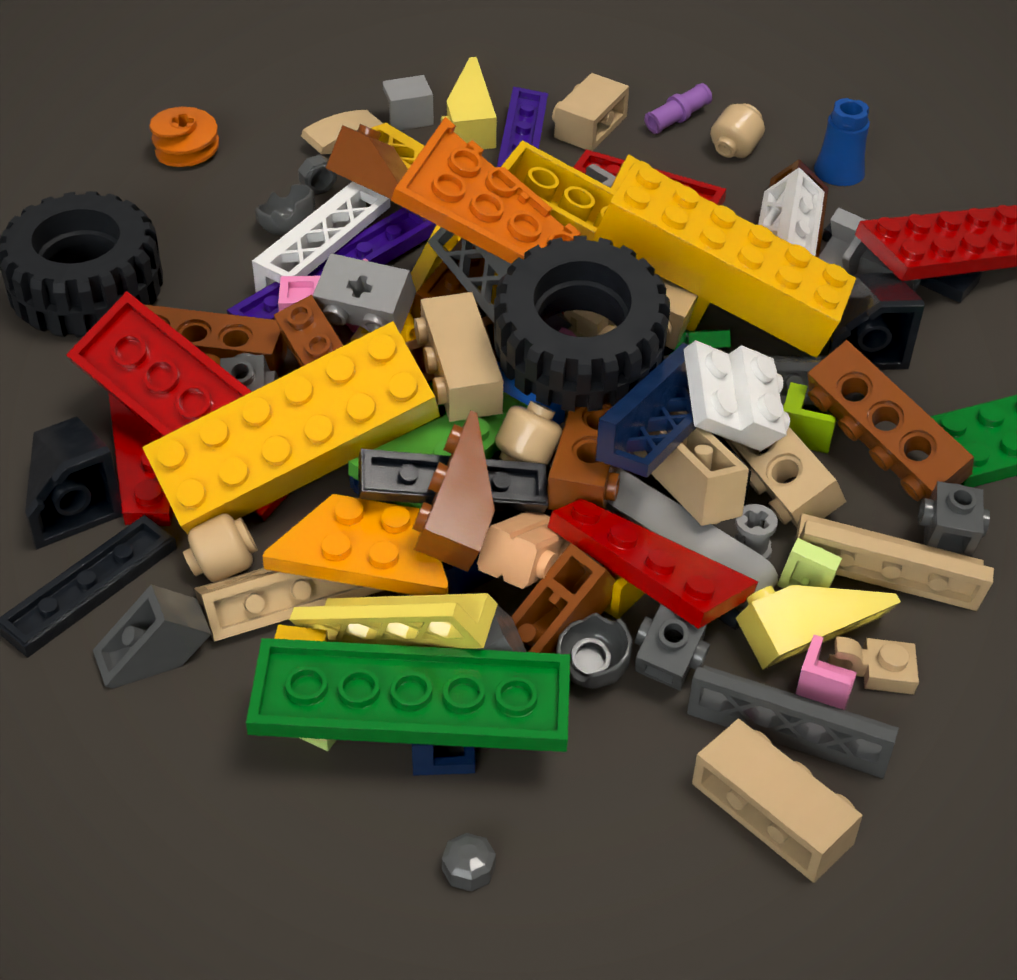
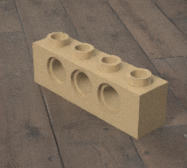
(810, 493)

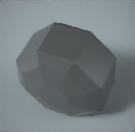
(315, 175)
(468, 862)

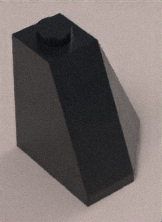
(881, 320)
(69, 483)

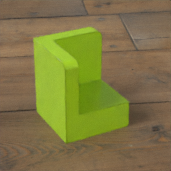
(811, 427)

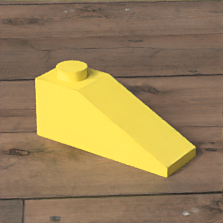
(471, 107)
(786, 620)

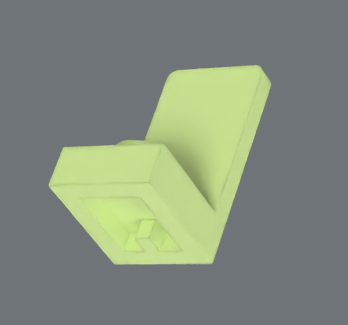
(809, 566)

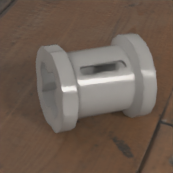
(751, 530)

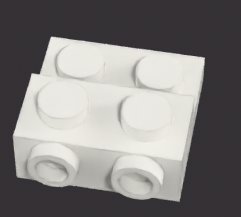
(736, 394)

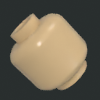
(737, 130)
(528, 434)
(220, 548)

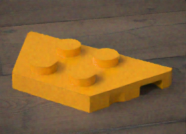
(360, 546)

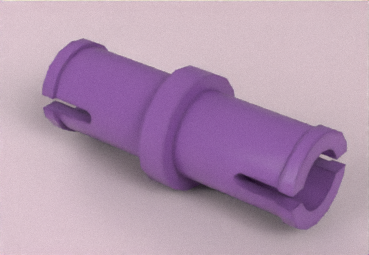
(678, 108)

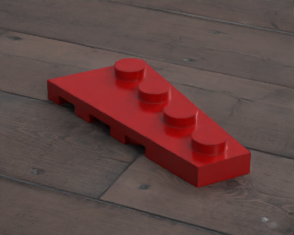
(138, 484)
(661, 568)

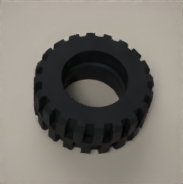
(77, 259)
(584, 278)

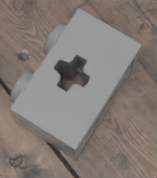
(364, 293)

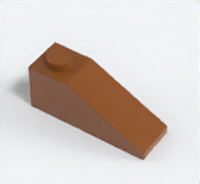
(366, 160)
(568, 593)

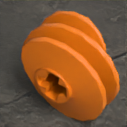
(184, 136)

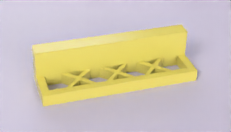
(414, 620)

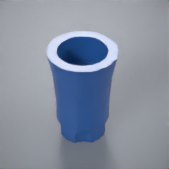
(844, 144)

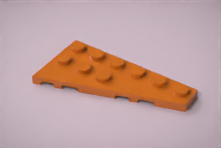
(475, 200)

